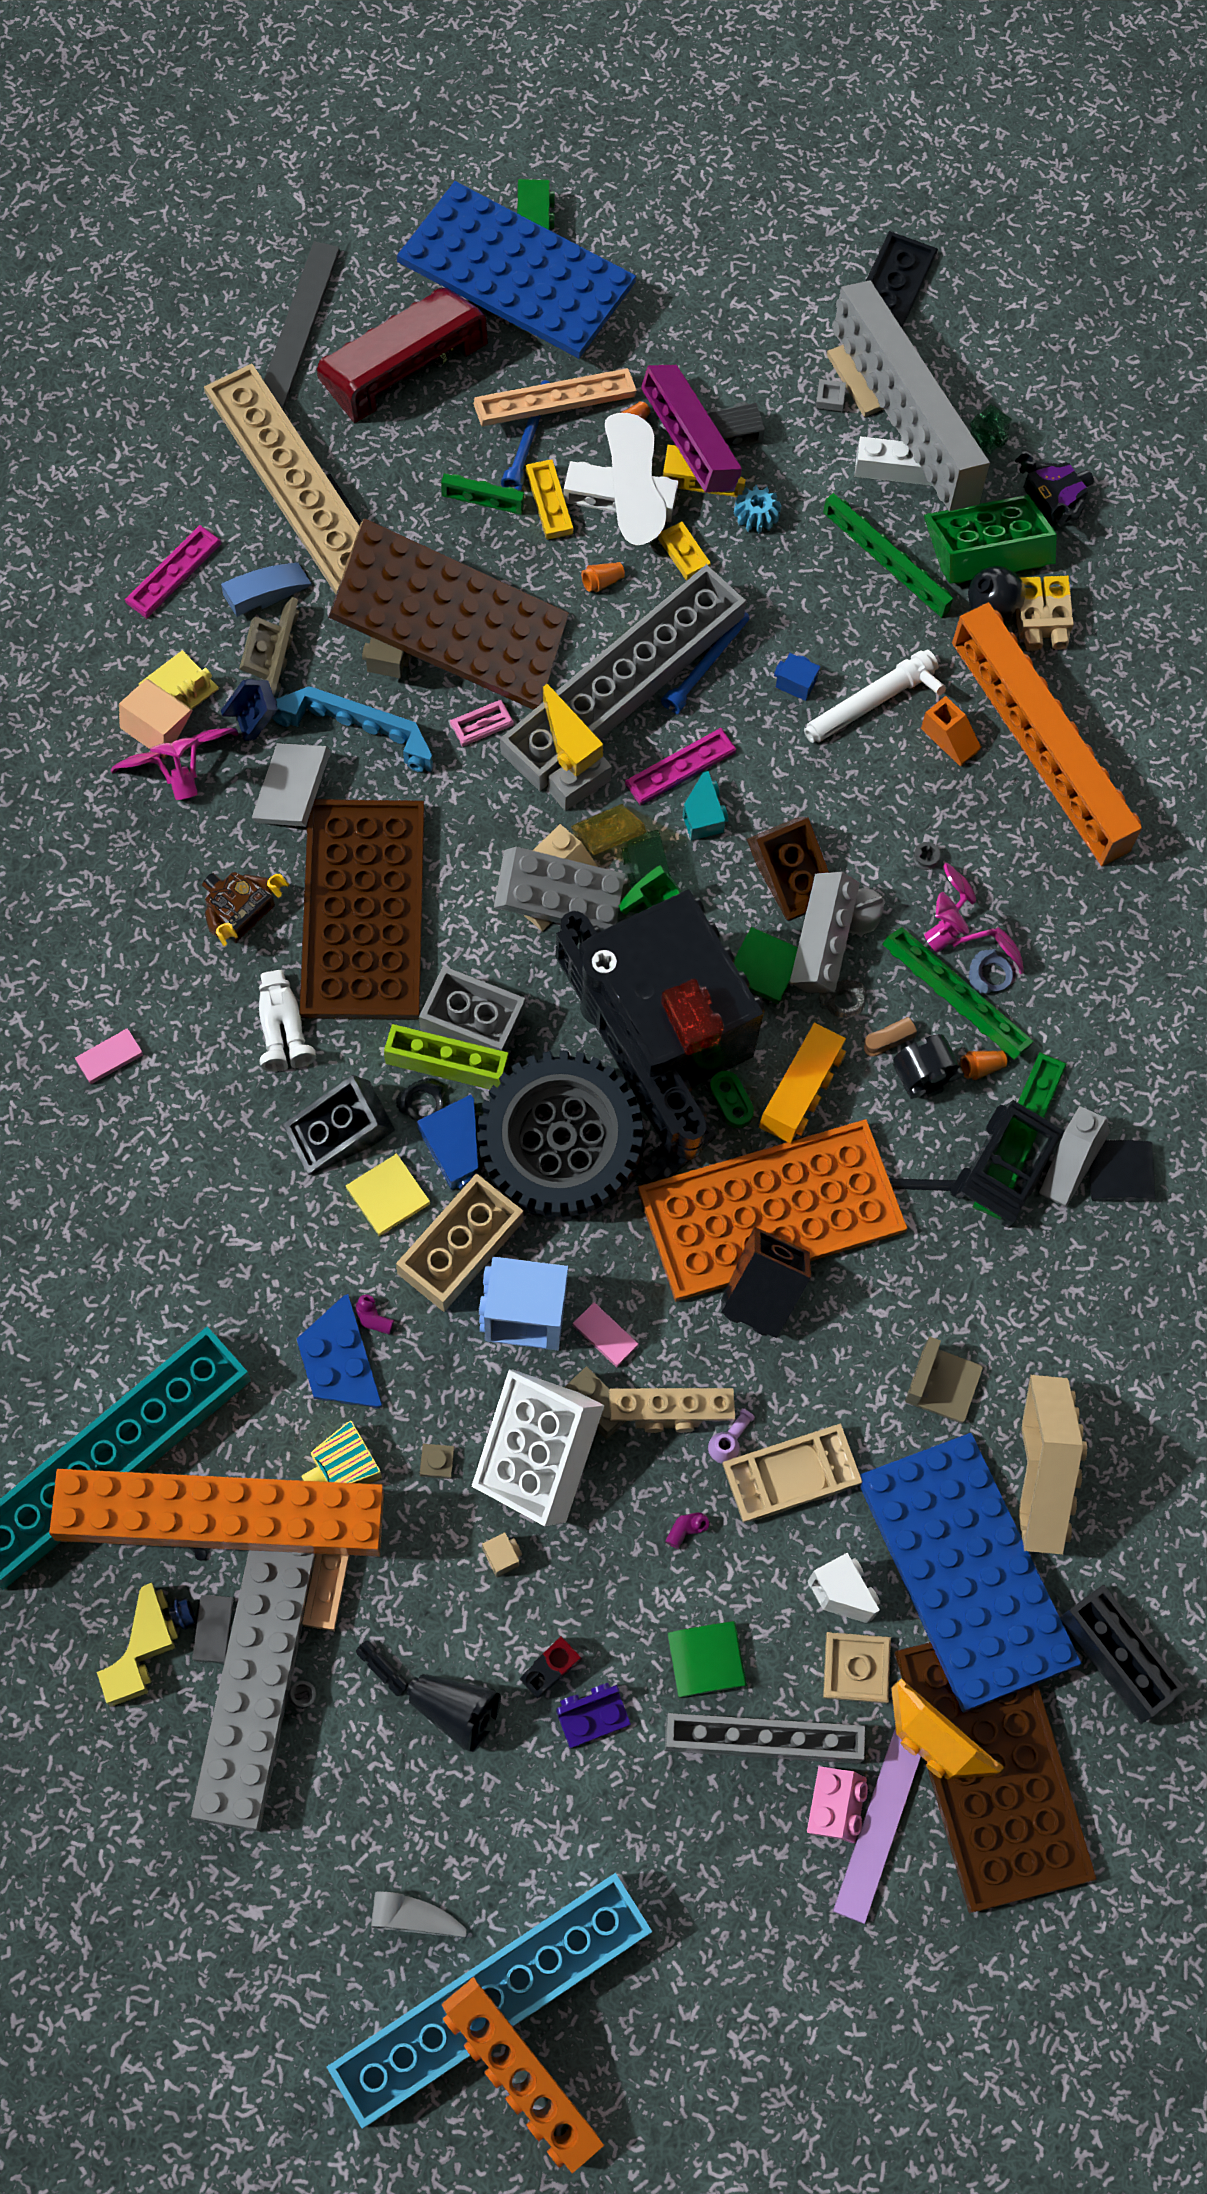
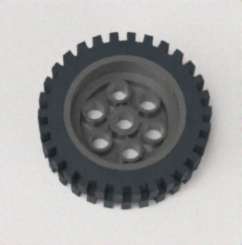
(557, 1086)

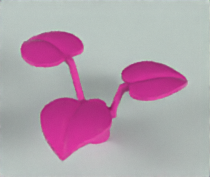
(181, 779)
(953, 923)

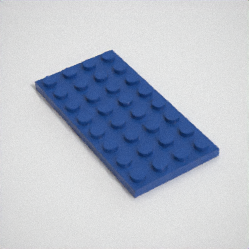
(516, 269)
(968, 1572)

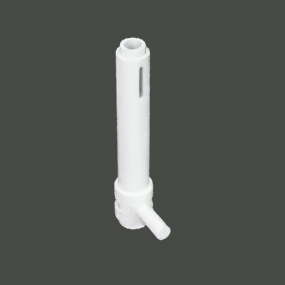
(906, 675)

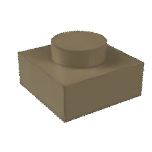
(437, 1461)

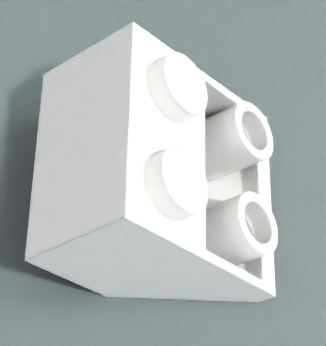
(843, 1591)

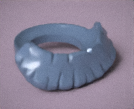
(985, 958)

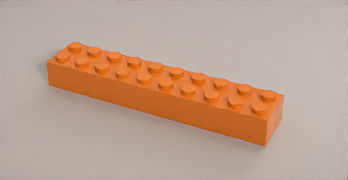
(1046, 734)
(217, 1512)

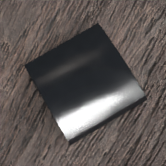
(1123, 1172)

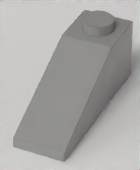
(1074, 1155)

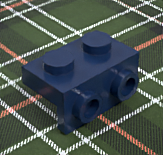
(252, 705)

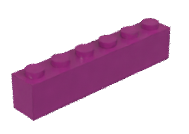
(691, 428)

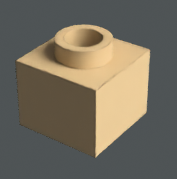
(502, 1554)

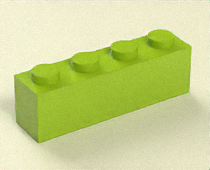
(445, 1057)

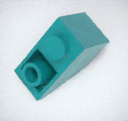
(703, 811)

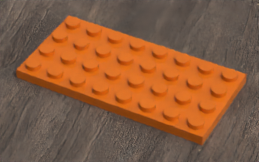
(813, 1193)

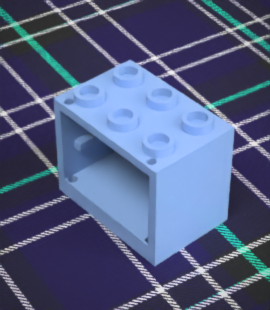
(523, 1303)

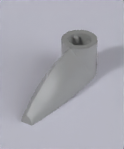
(412, 1915)

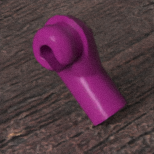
(369, 1316)
(687, 1525)

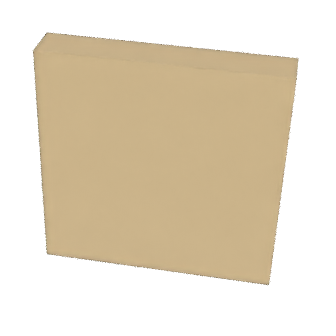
(857, 1667)

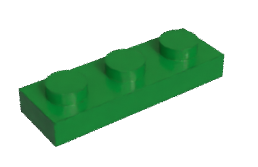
(482, 493)

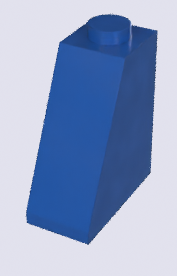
(452, 1141)

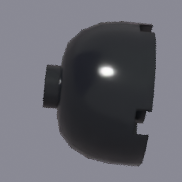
(999, 588)

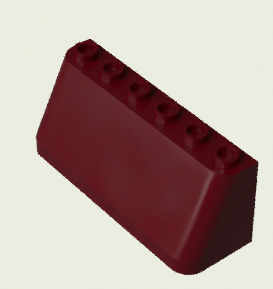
(399, 348)

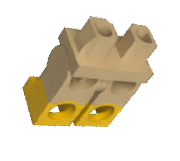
(1045, 613)

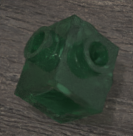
(990, 429)

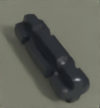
(382, 1668)

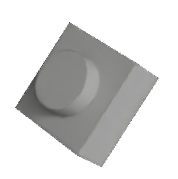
(830, 395)

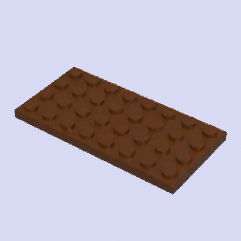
(448, 614)
(363, 910)
(1012, 1829)

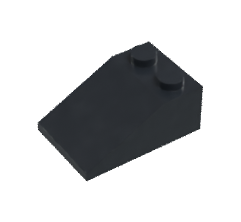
(338, 1125)

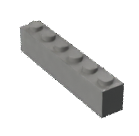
(764, 1738)

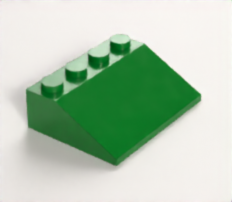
(991, 534)

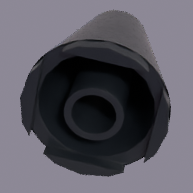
(455, 1708)

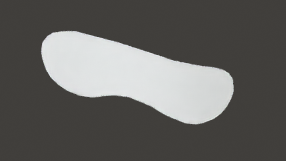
(637, 500)

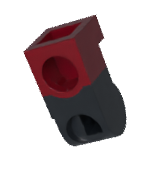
(550, 1667)

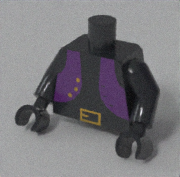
(1055, 488)

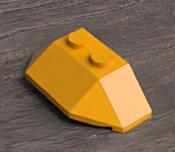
(937, 1739)

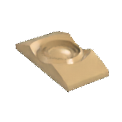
(792, 1473)

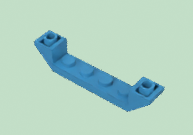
(347, 712)

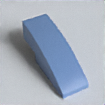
(264, 587)

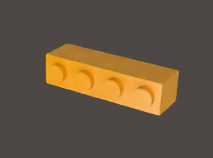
(802, 1082)

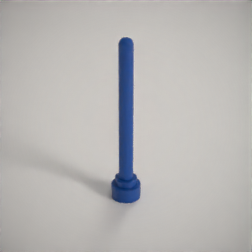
(514, 474)
(677, 696)

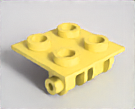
(184, 680)

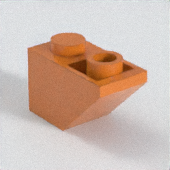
(951, 731)

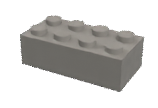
(553, 886)

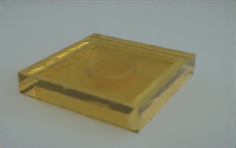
(608, 829)

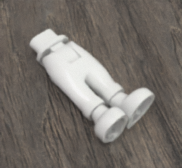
(280, 1007)

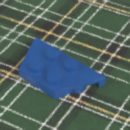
(337, 1358)

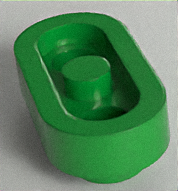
(732, 1100)

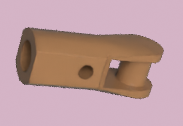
(889, 1037)

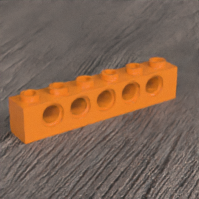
(580, 2140)

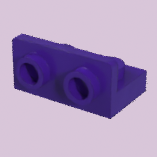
(592, 1715)

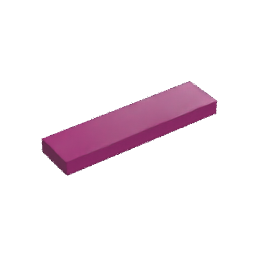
(173, 571)
(680, 766)

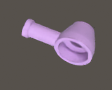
(731, 1436)

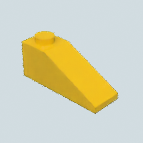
(677, 469)
(573, 740)

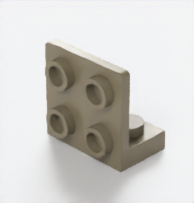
(943, 1382)

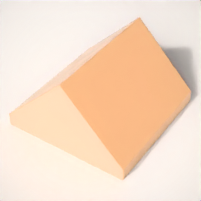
(153, 715)

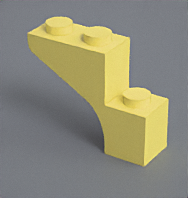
(148, 1638)

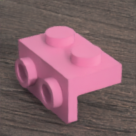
(837, 1804)

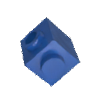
(796, 676)

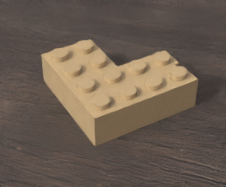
(1053, 1462)

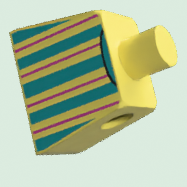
(343, 1459)

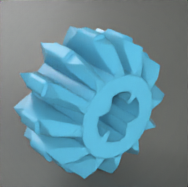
(757, 509)

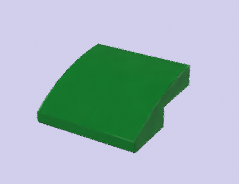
(766, 964)
(707, 1659)

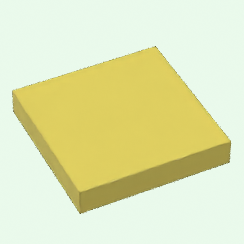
(387, 1194)

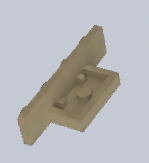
(267, 646)

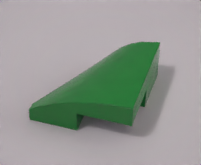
(649, 891)

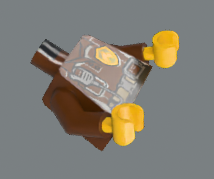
(239, 903)

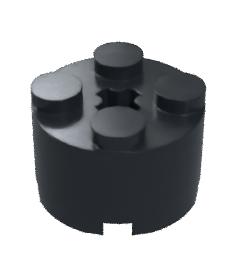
(927, 1067)

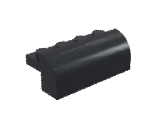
(1122, 1654)

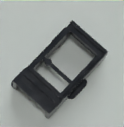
(987, 1190)

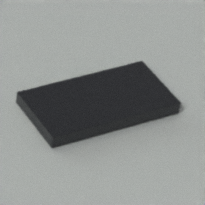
(901, 273)

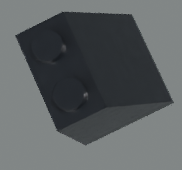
(766, 1283)

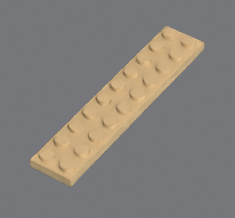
(286, 469)

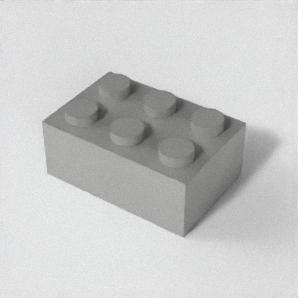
(471, 1011)

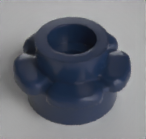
(181, 1613)

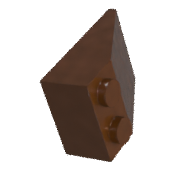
(788, 862)

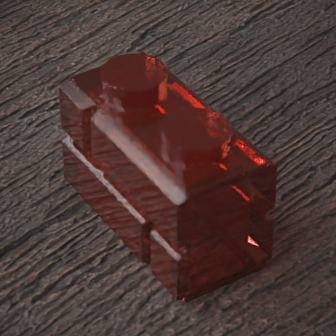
(692, 1016)

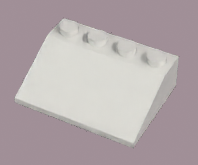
(537, 1447)

